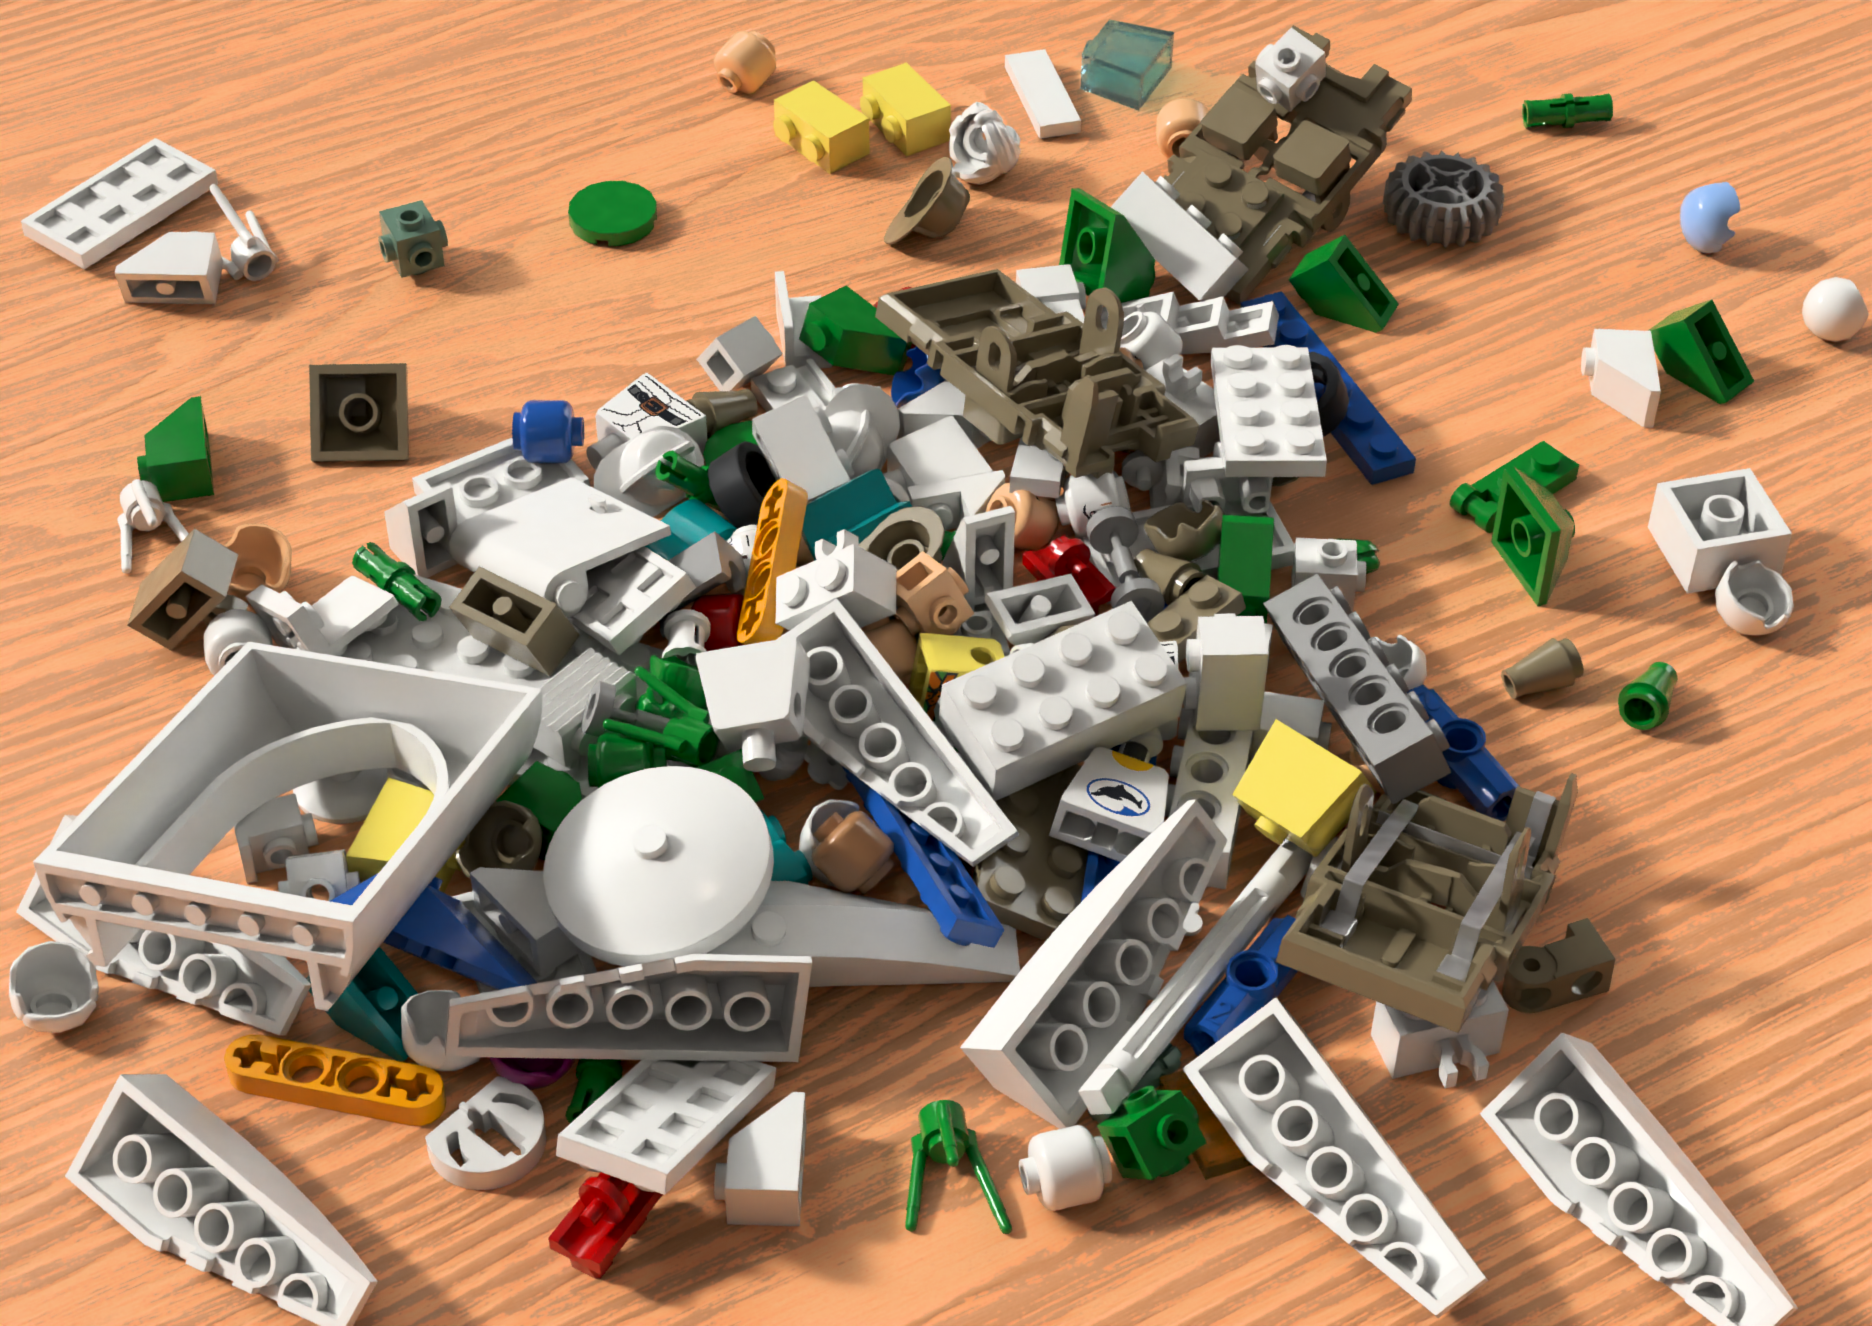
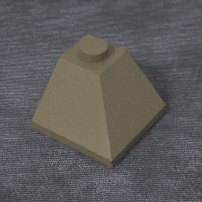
(359, 412)

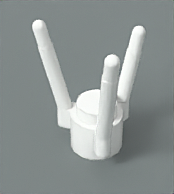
(249, 253)
(143, 511)

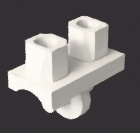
(1161, 478)
(1206, 481)

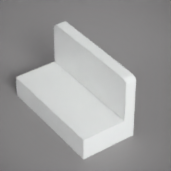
(790, 318)

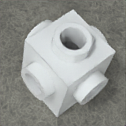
(1290, 70)
(318, 868)

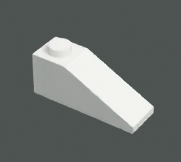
(984, 554)

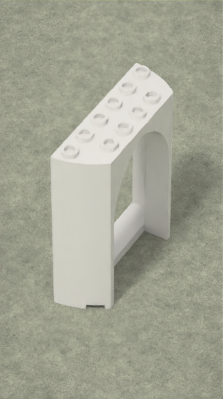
(250, 736)

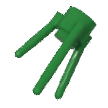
(685, 739)
(945, 1140)

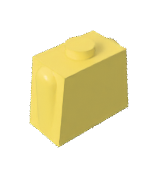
(1298, 790)
(388, 825)

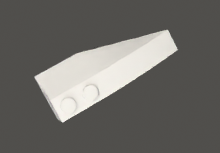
(887, 740)
(866, 940)
(1096, 971)
(233, 980)
(645, 1011)
(1327, 1154)
(1632, 1184)
(214, 1199)

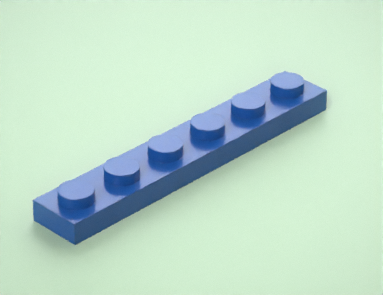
(1363, 430)
(935, 872)

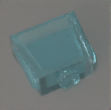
(1126, 62)

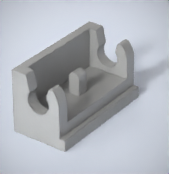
(708, 565)

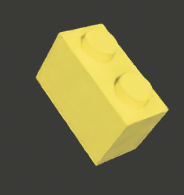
(906, 109)
(821, 126)

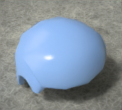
(1706, 216)

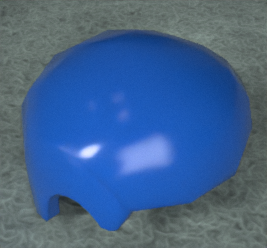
(916, 380)

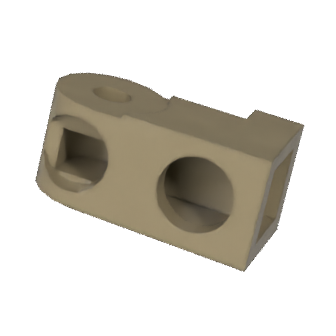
(1559, 971)

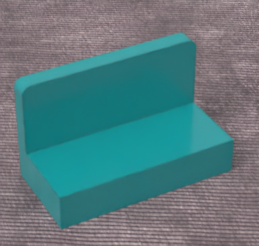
(853, 506)

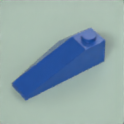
(450, 936)

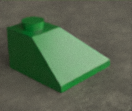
(1105, 249)
(1532, 533)

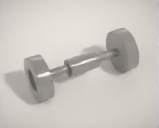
(1113, 533)
(600, 707)

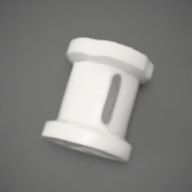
(681, 636)

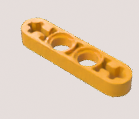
(772, 556)
(339, 1071)

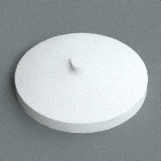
(658, 866)

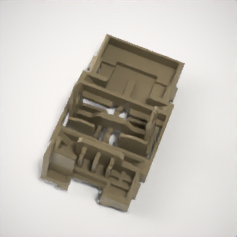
(1096, 396)

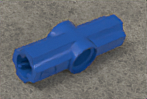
(1471, 765)
(1249, 984)

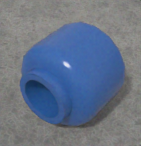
(547, 431)

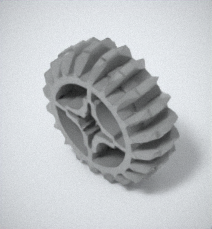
(1443, 199)

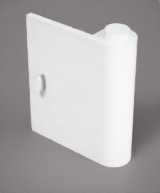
(553, 539)

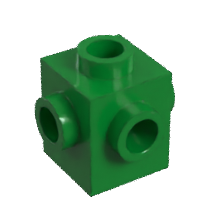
(1152, 1133)

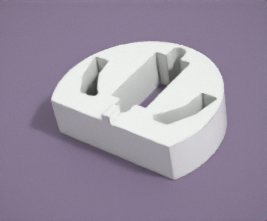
(508, 1110)

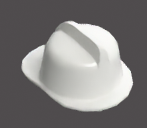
(863, 425)
(630, 469)

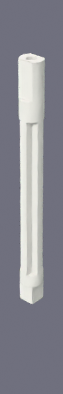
(1194, 980)

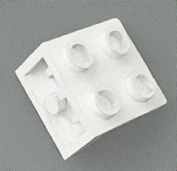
(329, 622)

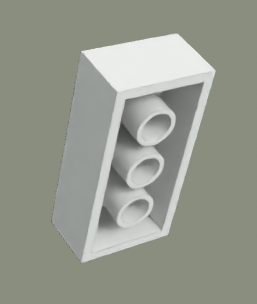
(1061, 700)

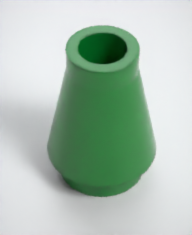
(1648, 697)

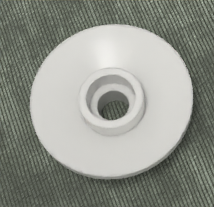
(343, 796)

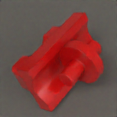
(1070, 557)
(601, 1223)

